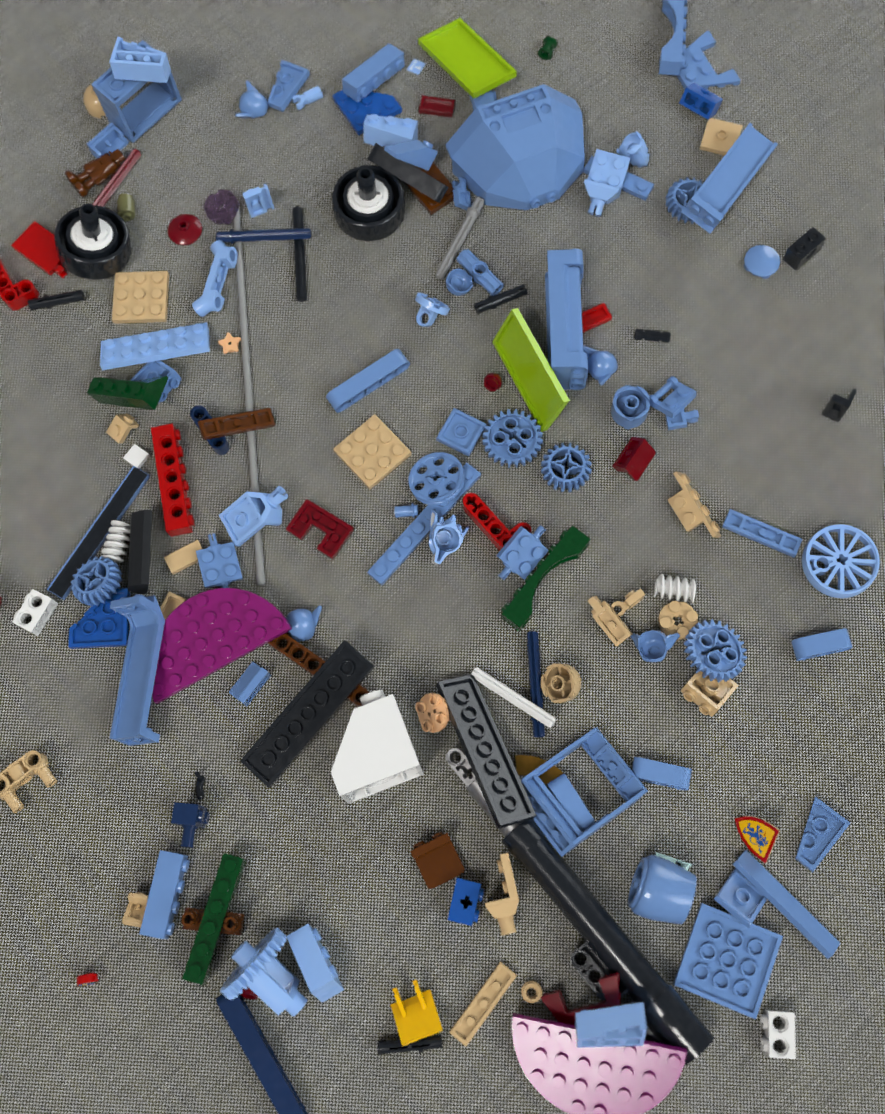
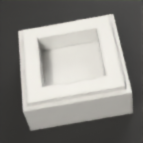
(136, 456)

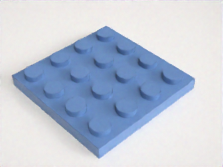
(728, 961)

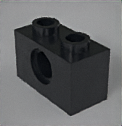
(804, 248)

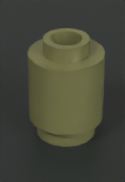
(126, 207)

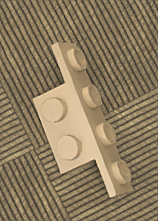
(689, 508)

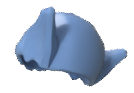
(252, 103)
(600, 364)
(303, 623)
(654, 644)

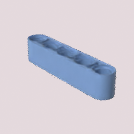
(367, 380)

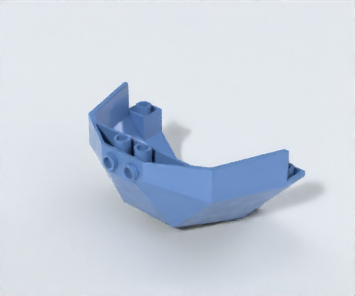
(520, 148)

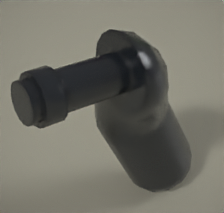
(199, 786)

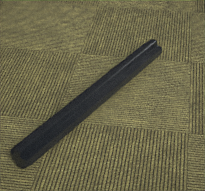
(299, 256)

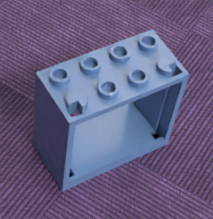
(143, 110)

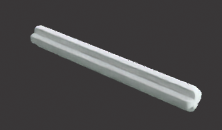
(513, 697)

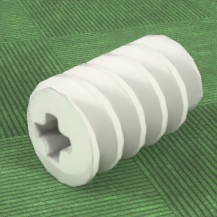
(116, 541)
(675, 587)

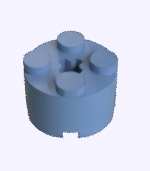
(630, 406)

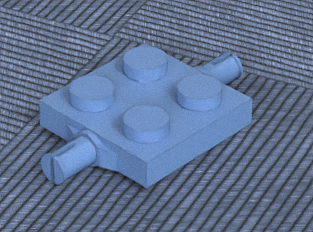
(522, 552)
(219, 564)

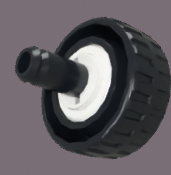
(368, 203)
(92, 242)

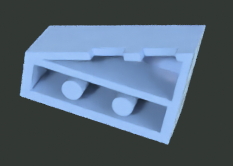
(389, 130)
(611, 1026)

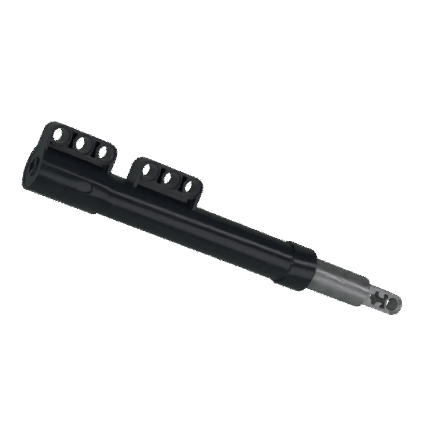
(605, 943)

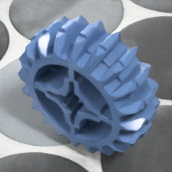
(681, 194)
(573, 468)
(96, 581)

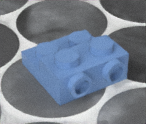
(159, 369)

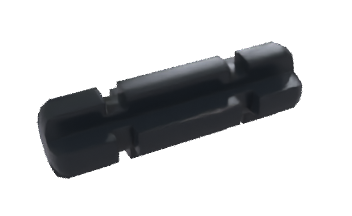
(652, 335)

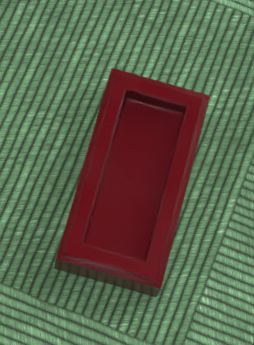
(437, 106)

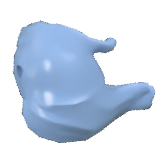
(634, 148)

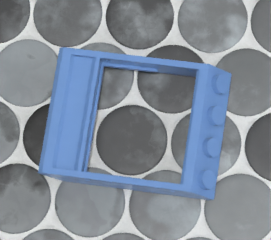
(551, 816)

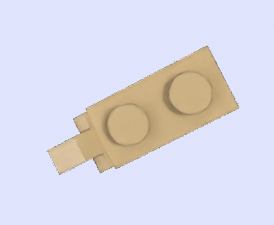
(609, 621)

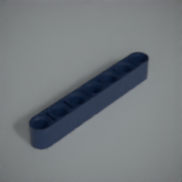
(260, 1055)

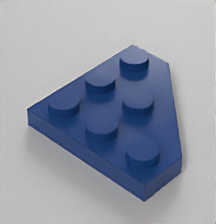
(373, 103)
(101, 626)

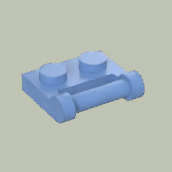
(675, 401)

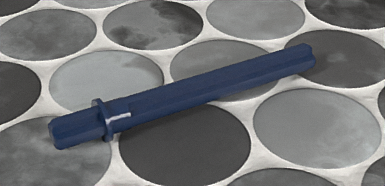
(263, 235)
(535, 680)

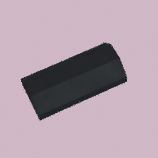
(139, 551)

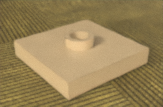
(720, 136)

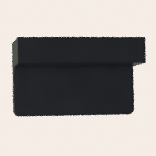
(838, 406)

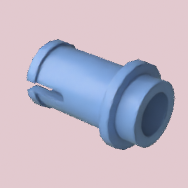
(406, 511)

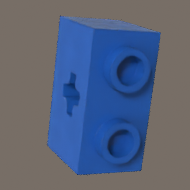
(700, 101)
(457, 912)

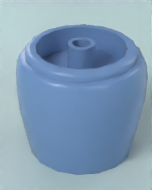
(661, 890)

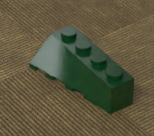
(128, 393)

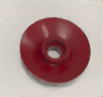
(188, 234)

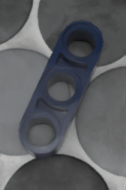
(221, 450)

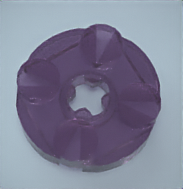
(223, 215)

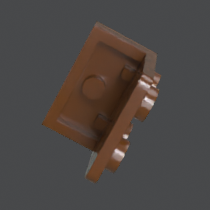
(437, 860)

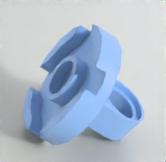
(431, 307)

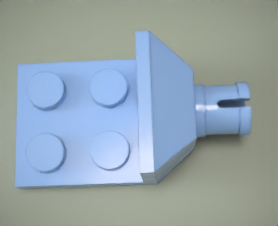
(605, 179)
(252, 513)

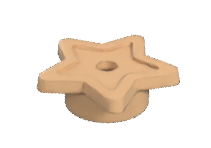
(234, 343)

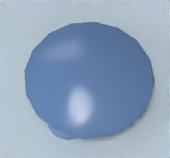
(762, 261)

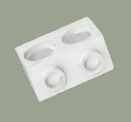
(39, 614)
(785, 1033)

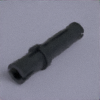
(54, 300)
(494, 301)
(395, 1045)

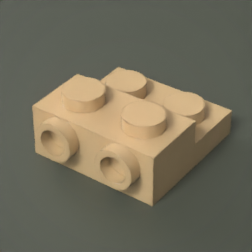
(708, 694)

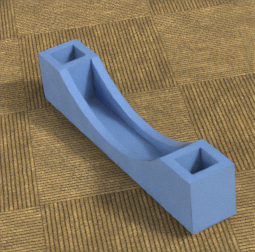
(671, 54)

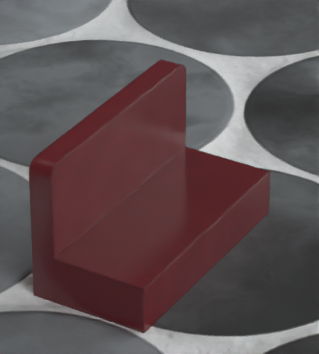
(635, 458)

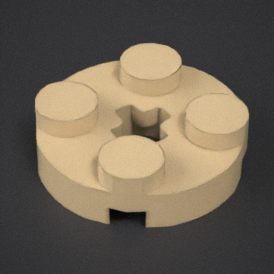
(677, 609)

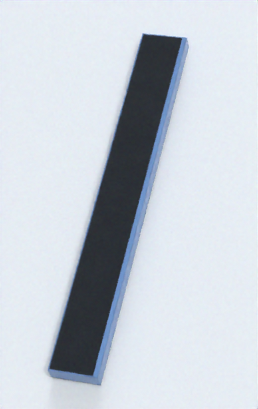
(98, 531)

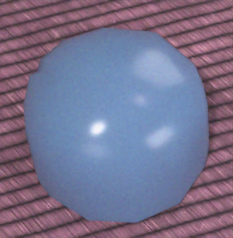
(458, 282)

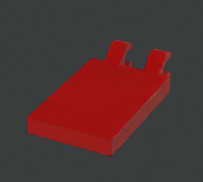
(39, 247)

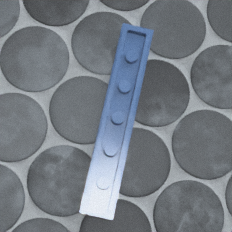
(787, 904)

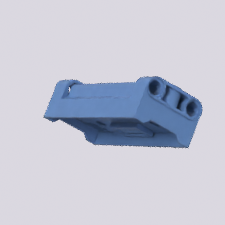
(565, 318)

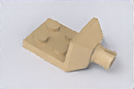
(505, 908)

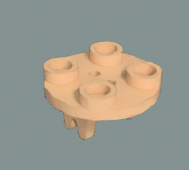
(432, 712)

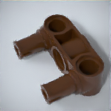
(232, 924)

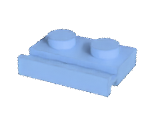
(258, 200)

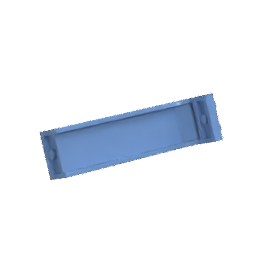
(729, 179)
(138, 669)

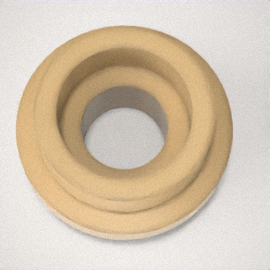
(524, 992)

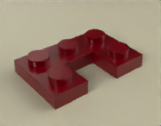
(335, 529)

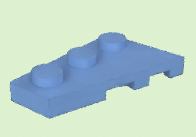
(288, 83)
(820, 834)

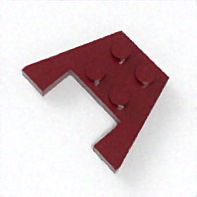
(556, 1003)

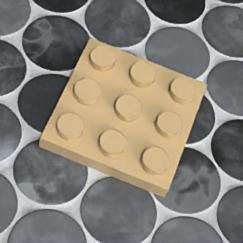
(140, 297)
(372, 451)

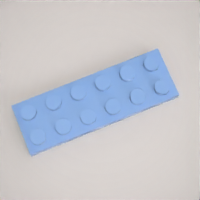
(154, 346)

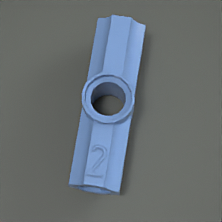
(474, 265)

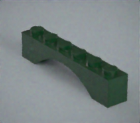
(569, 548)
(210, 928)

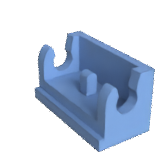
(107, 140)

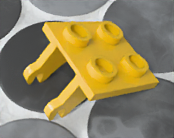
(416, 1015)

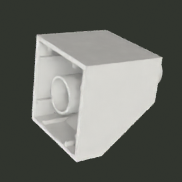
(374, 750)

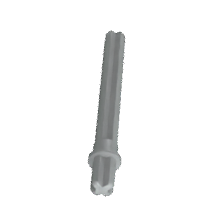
(473, 213)

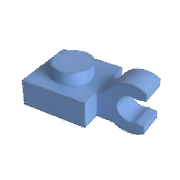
(461, 195)
(681, 419)

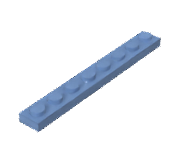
(417, 531)

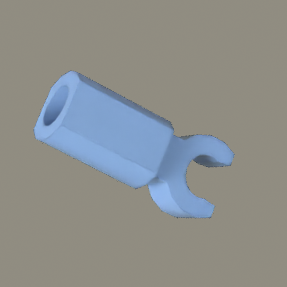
(307, 97)

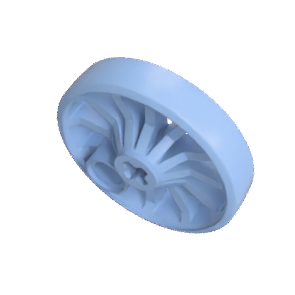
(849, 562)

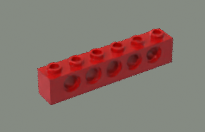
(161, 437)

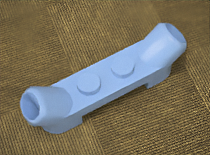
(211, 299)

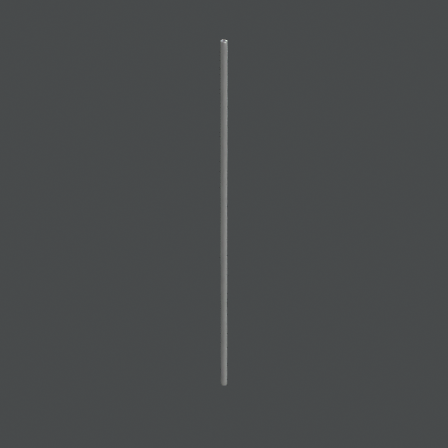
(248, 393)

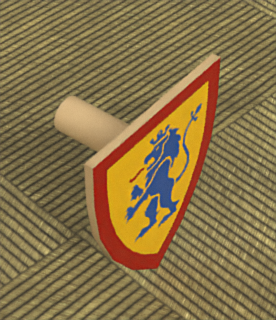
(757, 835)

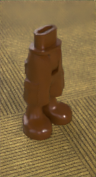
(97, 170)

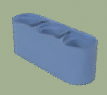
(821, 644)
(661, 773)
(571, 802)

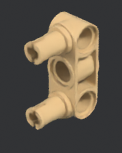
(22, 772)

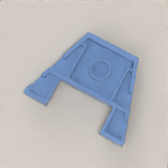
(698, 69)

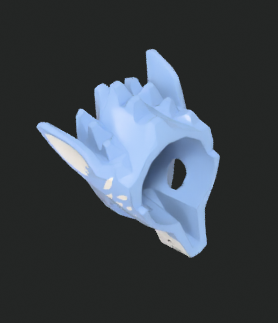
(444, 537)

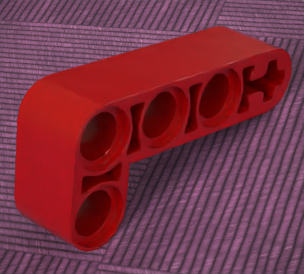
(17, 291)
(491, 523)

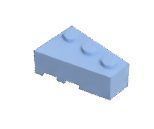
(139, 63)
(315, 963)

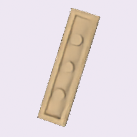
(483, 1004)

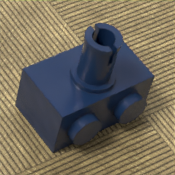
(190, 818)

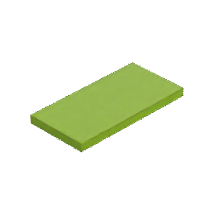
(467, 58)
(530, 370)

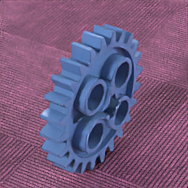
(501, 451)
(709, 635)

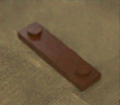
(236, 423)

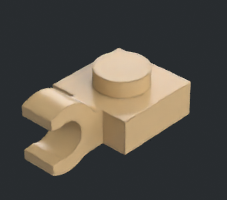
(632, 599)

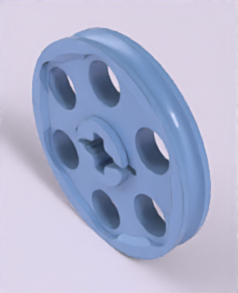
(441, 484)

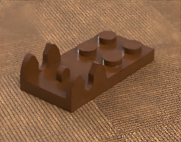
(428, 203)

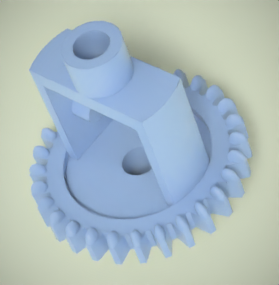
(265, 975)

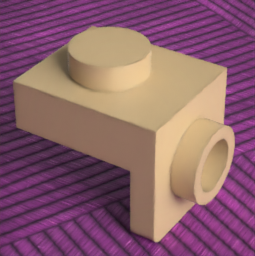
(121, 427)
(135, 909)

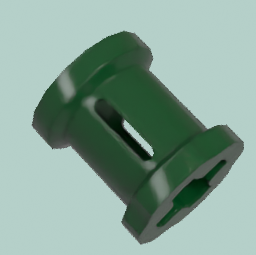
(546, 50)

